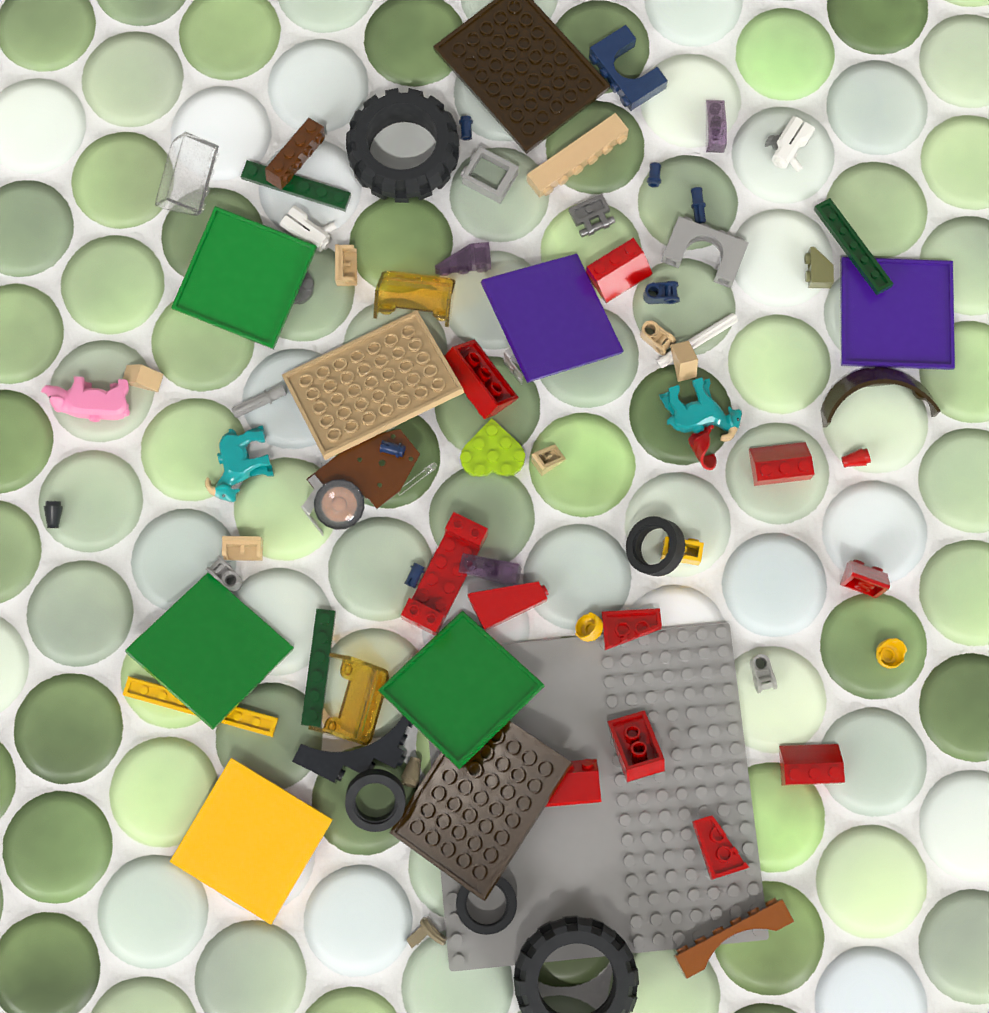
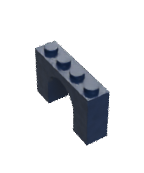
(631, 91)

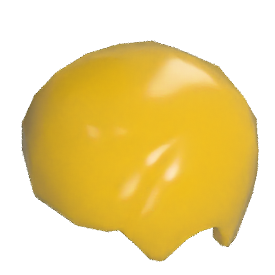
(589, 627)
(891, 653)

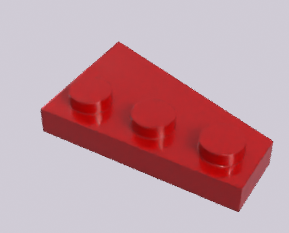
(629, 625)
(718, 852)

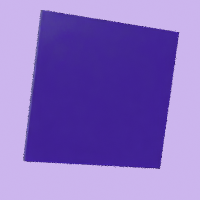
(551, 317)
(903, 325)

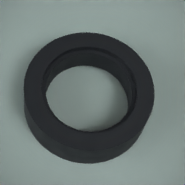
(674, 554)
(368, 823)
(487, 929)

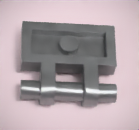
(589, 210)

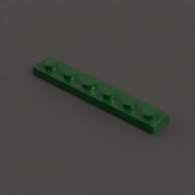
(299, 187)
(853, 246)
(318, 668)

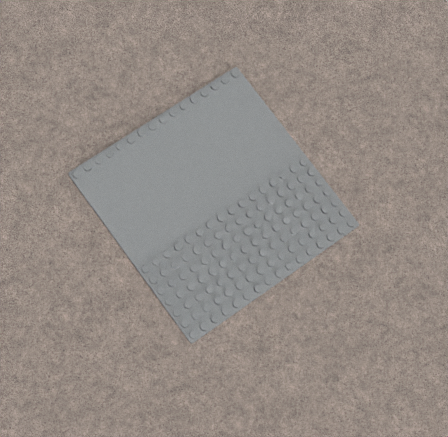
(636, 850)

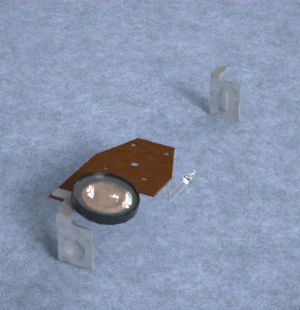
(345, 481)

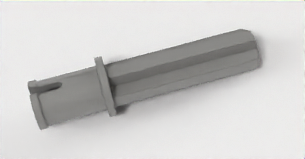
(258, 401)

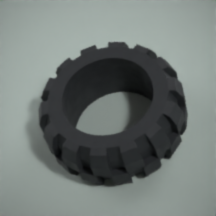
(393, 109)
(576, 931)

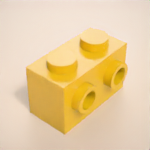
(692, 553)

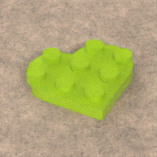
(491, 452)

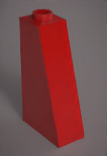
(505, 603)

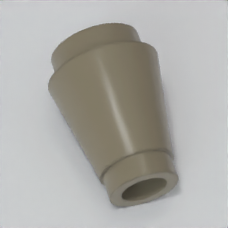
(411, 774)

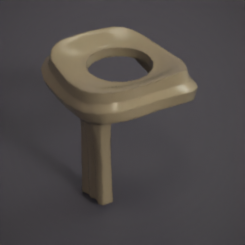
(429, 929)

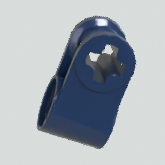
(665, 292)

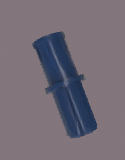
(698, 205)

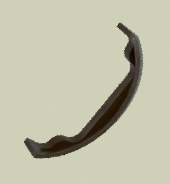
(868, 378)

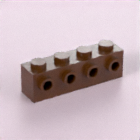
(295, 153)

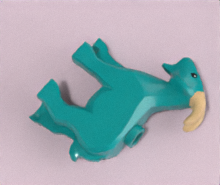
(700, 413)
(237, 463)

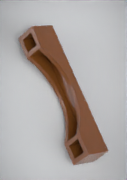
(695, 958)

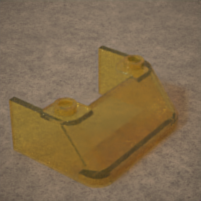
(414, 293)
(360, 703)

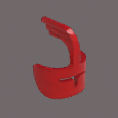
(699, 444)

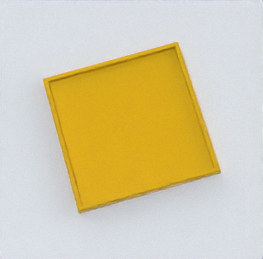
(251, 840)

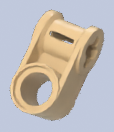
(658, 338)

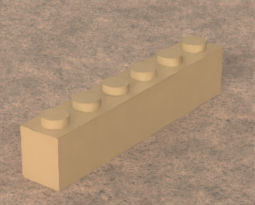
(577, 155)

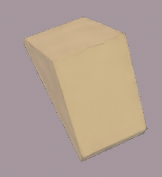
(684, 360)
(143, 377)
(547, 459)

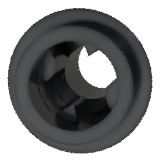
(53, 513)

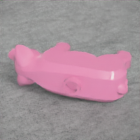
(90, 402)

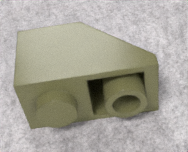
(820, 270)

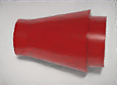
(857, 458)

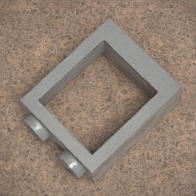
(496, 195)

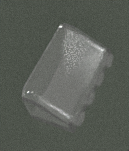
(187, 175)

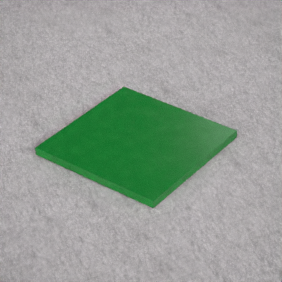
(244, 277)
(209, 650)
(461, 689)

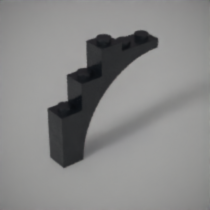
(331, 764)

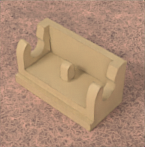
(345, 265)
(242, 548)

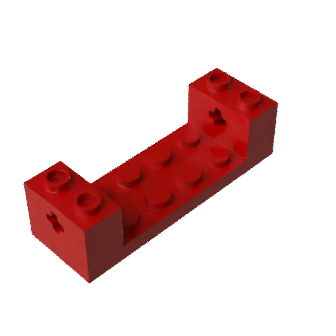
(442, 578)

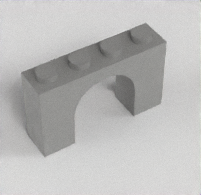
(688, 232)

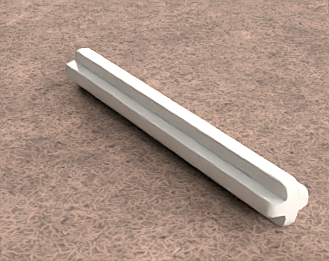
(702, 337)

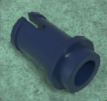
(466, 128)
(654, 175)
(392, 448)
(414, 575)

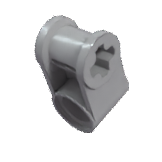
(223, 572)
(763, 675)

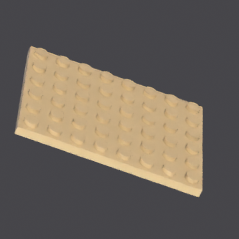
(372, 384)

